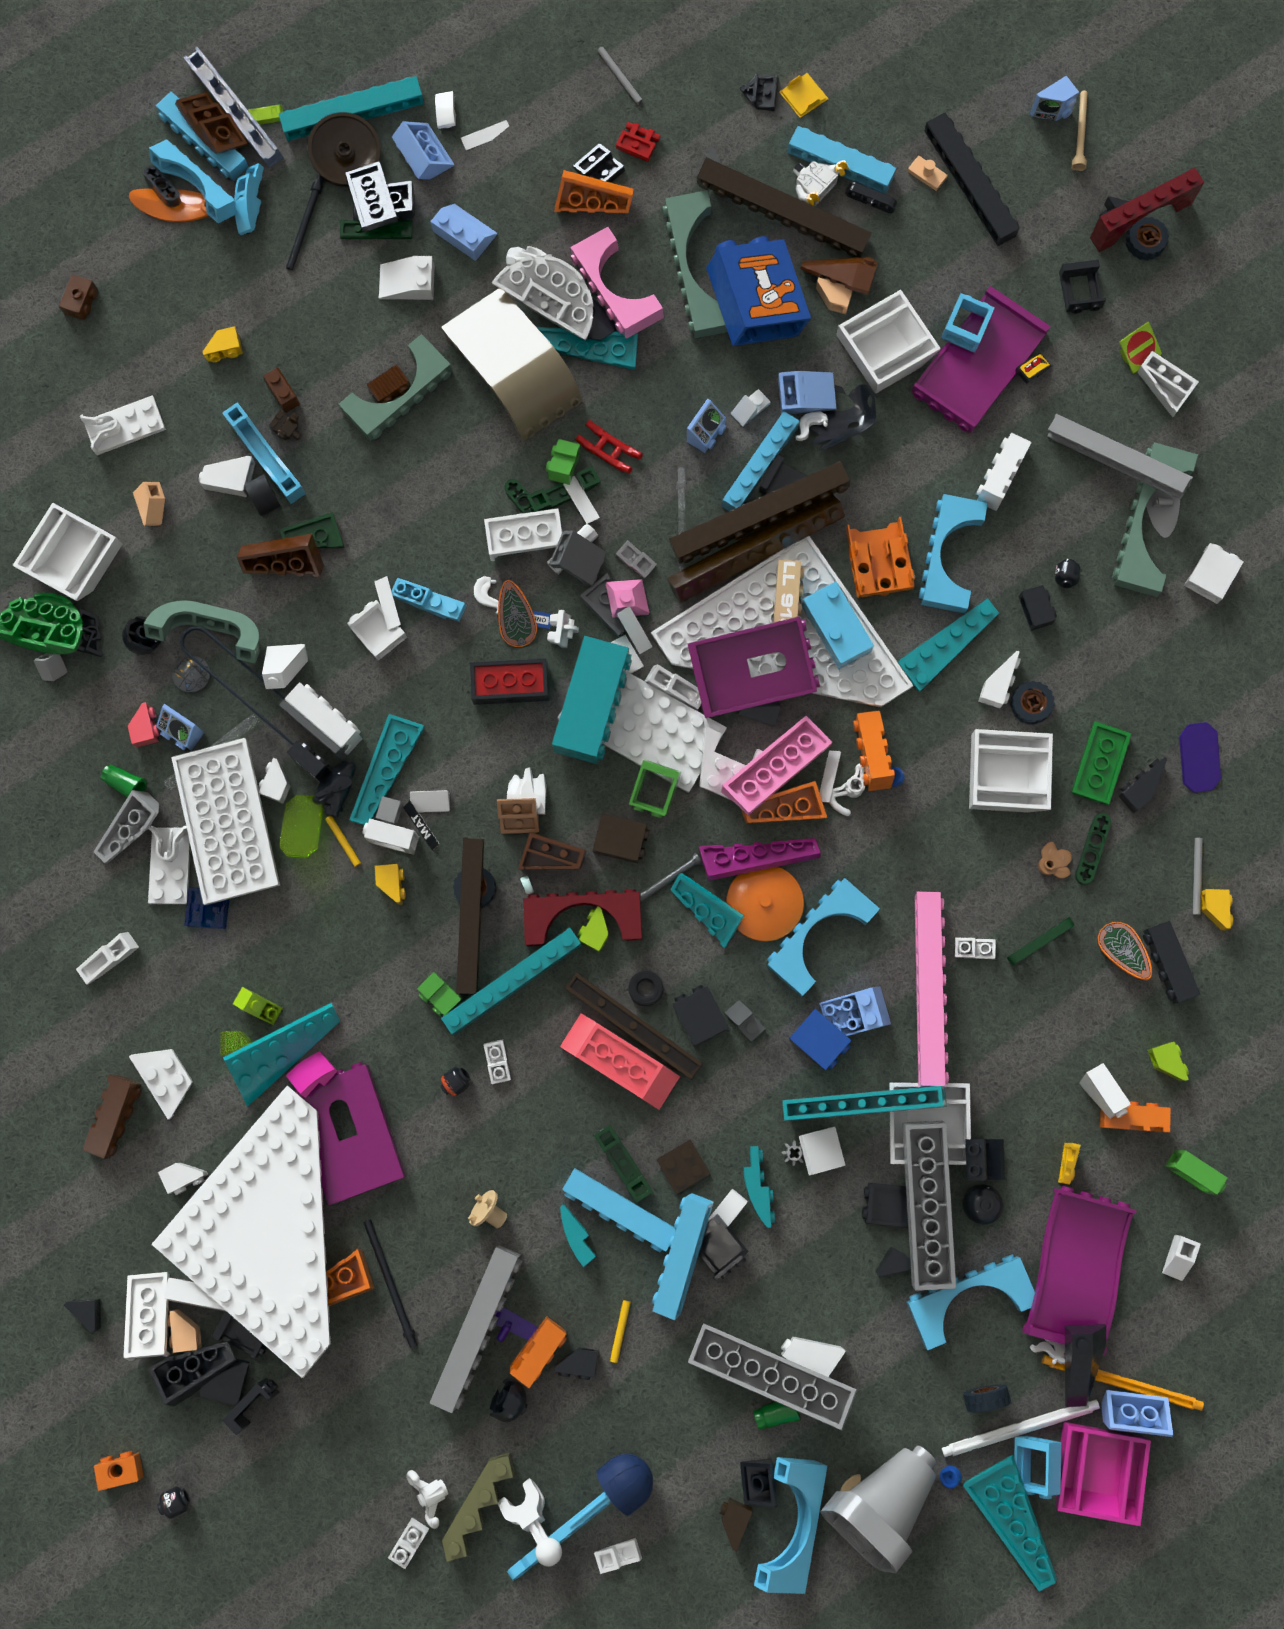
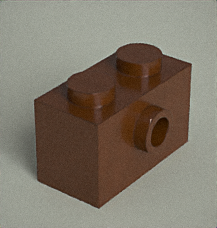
(78, 297)

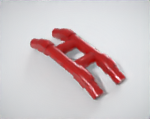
(604, 438)

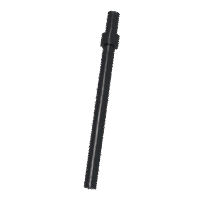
(316, 190)

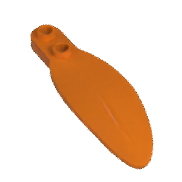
(190, 208)

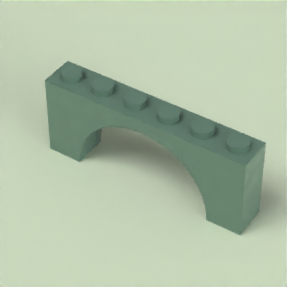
(375, 417)

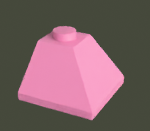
(625, 594)

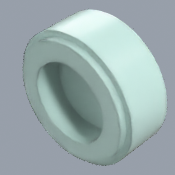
(527, 885)

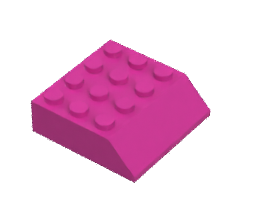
(1103, 1473)

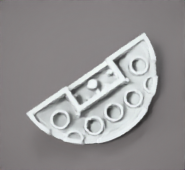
(550, 290)

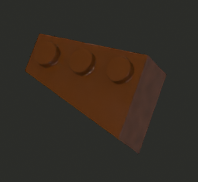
(550, 854)

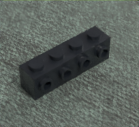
(1171, 962)

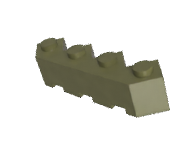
(470, 1515)

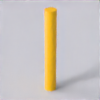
(343, 841)
(620, 1331)

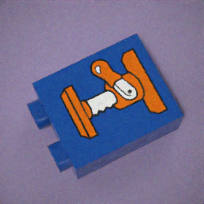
(758, 291)

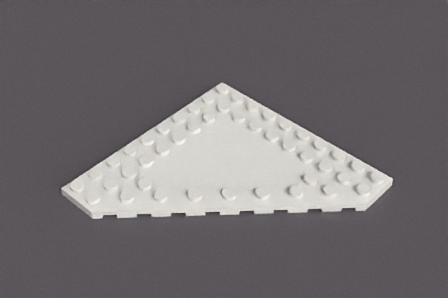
(751, 603)
(259, 1234)

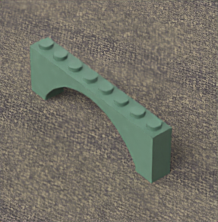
(683, 217)
(1135, 566)

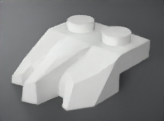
(529, 788)

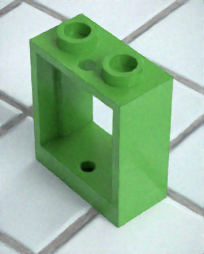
(660, 769)
(1196, 1172)

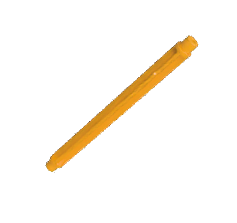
(1136, 1386)

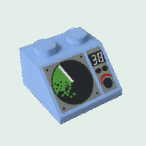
(1055, 100)
(706, 427)
(179, 728)

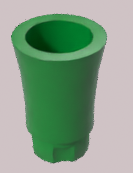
(122, 781)
(774, 1415)

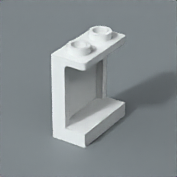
(1214, 573)
(373, 631)

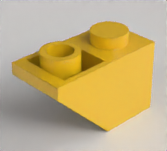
(223, 344)
(389, 879)
(1216, 906)

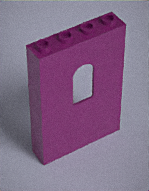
(724, 672)
(362, 1160)

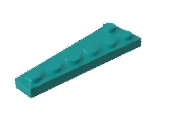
(611, 350)
(937, 652)
(391, 753)

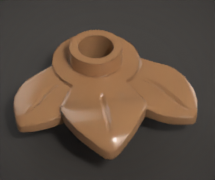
(1057, 859)

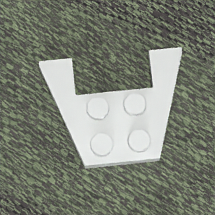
(715, 767)

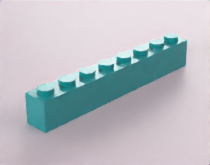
(365, 103)
(511, 981)
(864, 1103)

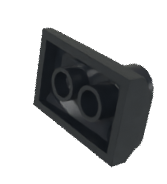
(402, 198)

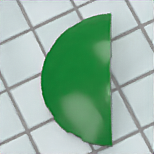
(42, 624)

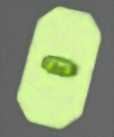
(301, 827)

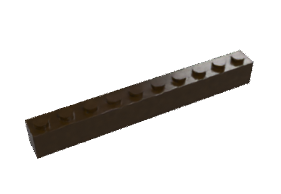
(783, 208)
(760, 512)
(754, 548)

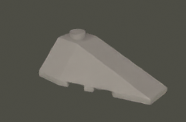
(130, 822)

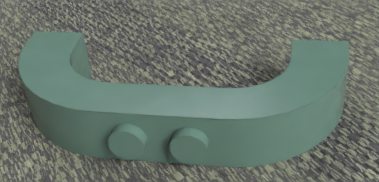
(202, 615)

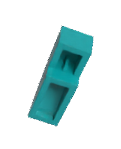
(575, 1235)

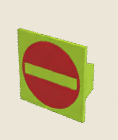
(1138, 346)

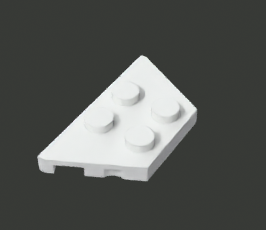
(164, 1078)

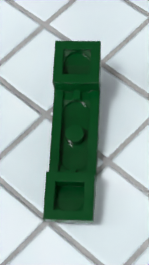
(558, 495)
(623, 1163)

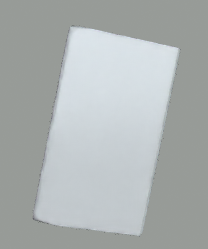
(431, 801)

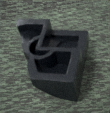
(91, 635)

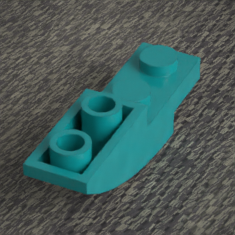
(759, 1195)

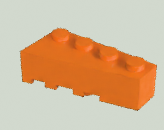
(873, 750)
(790, 805)

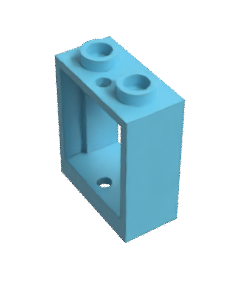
(954, 334)
(1022, 1457)

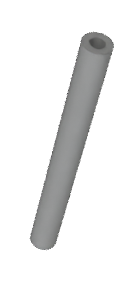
(621, 77)
(1197, 876)

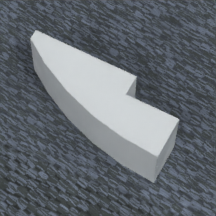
(674, 686)
(107, 957)

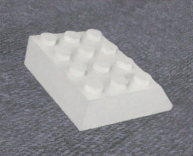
(887, 341)
(68, 553)
(1010, 771)
(955, 1116)

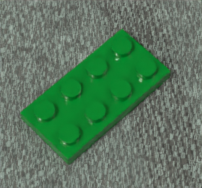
(1101, 763)

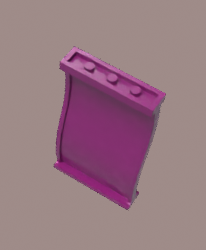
(967, 382)
(1079, 1264)

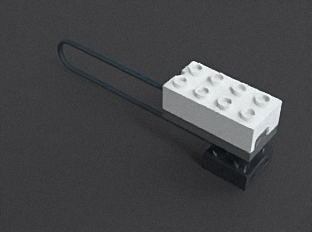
(308, 711)

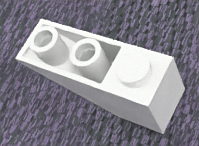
(996, 686)

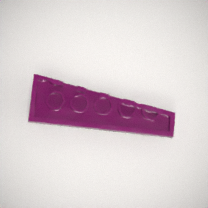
(740, 859)

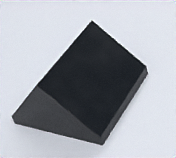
(758, 1483)

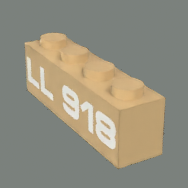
(788, 590)

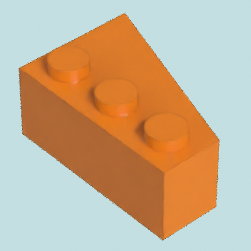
(1140, 1118)
(537, 1352)

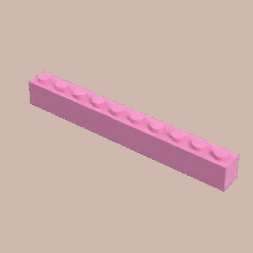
(930, 990)

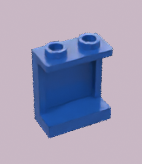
(821, 1040)

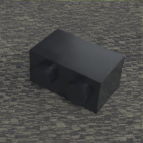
(1037, 607)

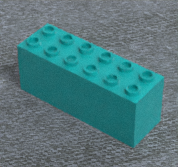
(592, 700)

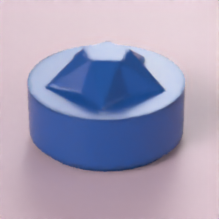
(899, 777)
(950, 1477)

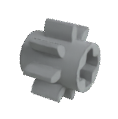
(787, 1152)

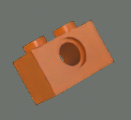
(108, 1477)

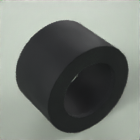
(262, 495)

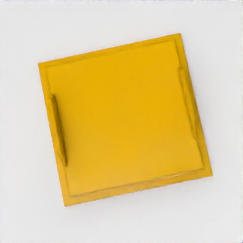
(803, 94)

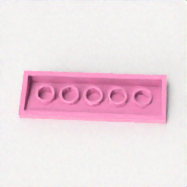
(776, 765)

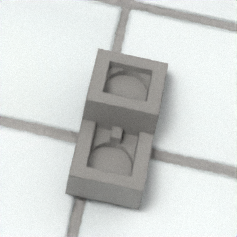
(635, 559)

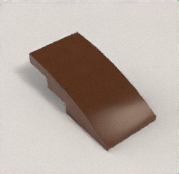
(211, 123)

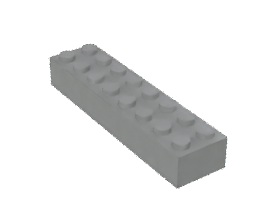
(929, 1205)
(475, 1329)
(773, 1376)

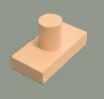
(927, 172)

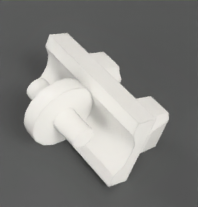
(564, 629)

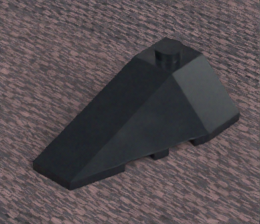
(1082, 1360)

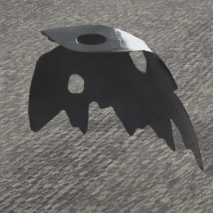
(838, 421)

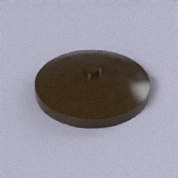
(342, 145)

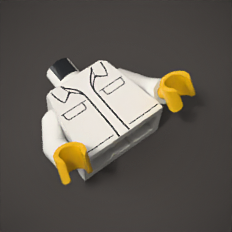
(817, 180)

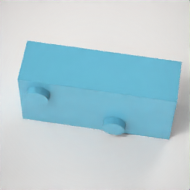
(837, 625)

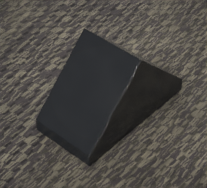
(893, 1262)
(87, 1312)

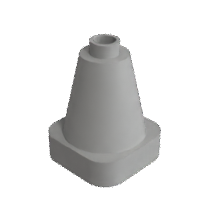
(884, 1508)

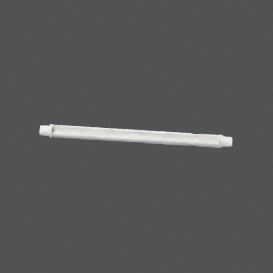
(1018, 1429)

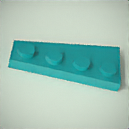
(716, 914)

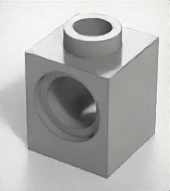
(389, 810)

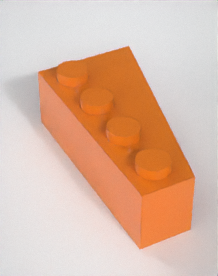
(591, 195)
(348, 1278)

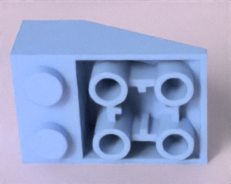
(806, 391)
(857, 1011)

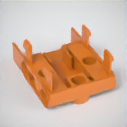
(878, 553)

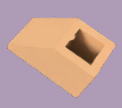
(834, 295)
(150, 503)
(184, 1332)

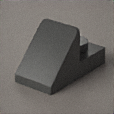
(745, 1020)

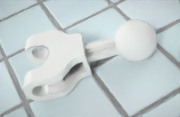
(529, 1517)

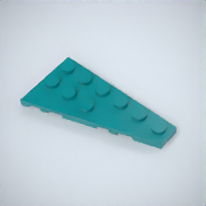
(268, 1058)
(1006, 1506)

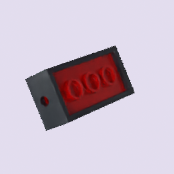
(509, 681)

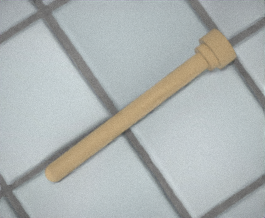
(1079, 161)

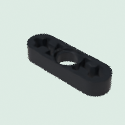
(149, 173)
(867, 195)

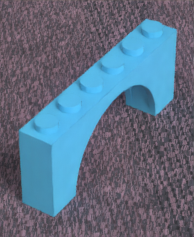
(938, 588)
(843, 901)
(930, 1308)
(791, 1568)

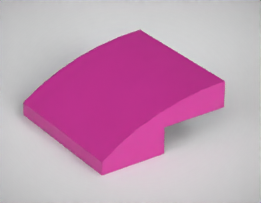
(310, 1072)

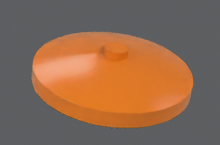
(768, 901)

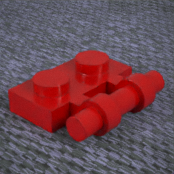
(635, 145)

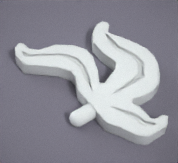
(1056, 1353)

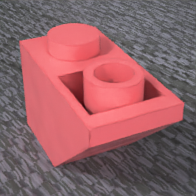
(142, 726)

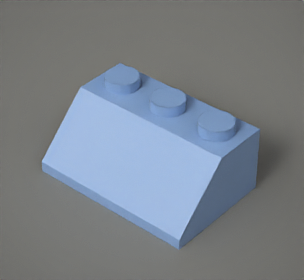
(422, 149)
(462, 230)
(1137, 1413)

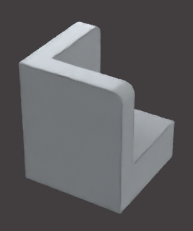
(50, 666)

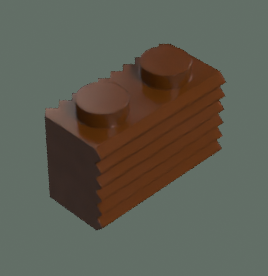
(389, 385)
(281, 390)

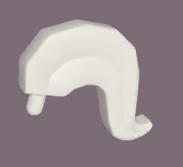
(808, 420)
(481, 592)

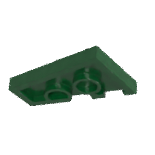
(322, 528)

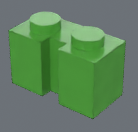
(563, 461)
(439, 994)

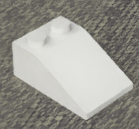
(407, 279)

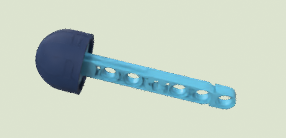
(625, 1483)

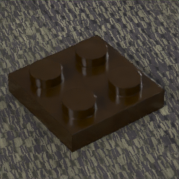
(683, 1166)

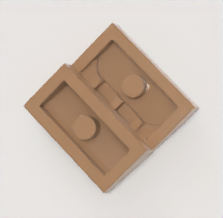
(518, 815)

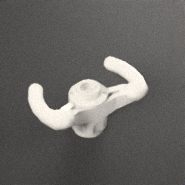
(852, 788)
(428, 1496)

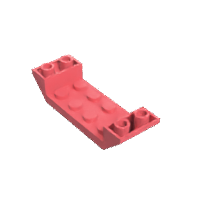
(620, 1061)

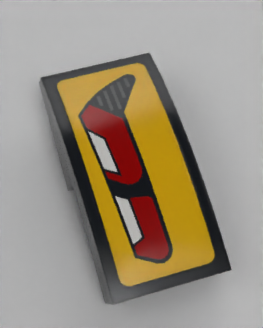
(1033, 368)

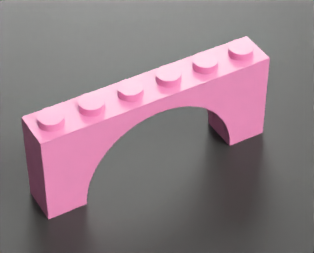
(628, 314)

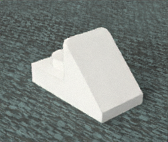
(750, 407)

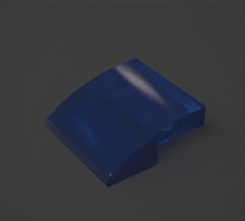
(203, 915)

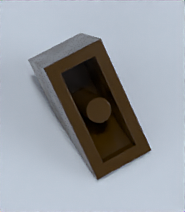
(735, 1520)

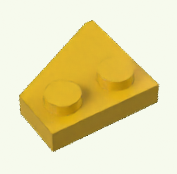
(1068, 1163)

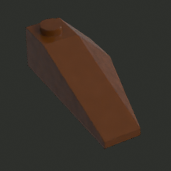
(854, 272)

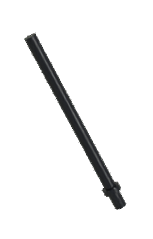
(408, 1332)

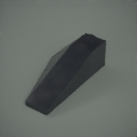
(186, 1373)

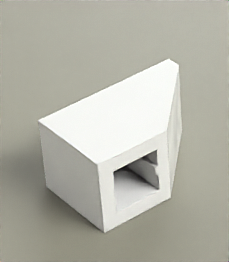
(275, 784)
(180, 1175)
(1181, 1257)

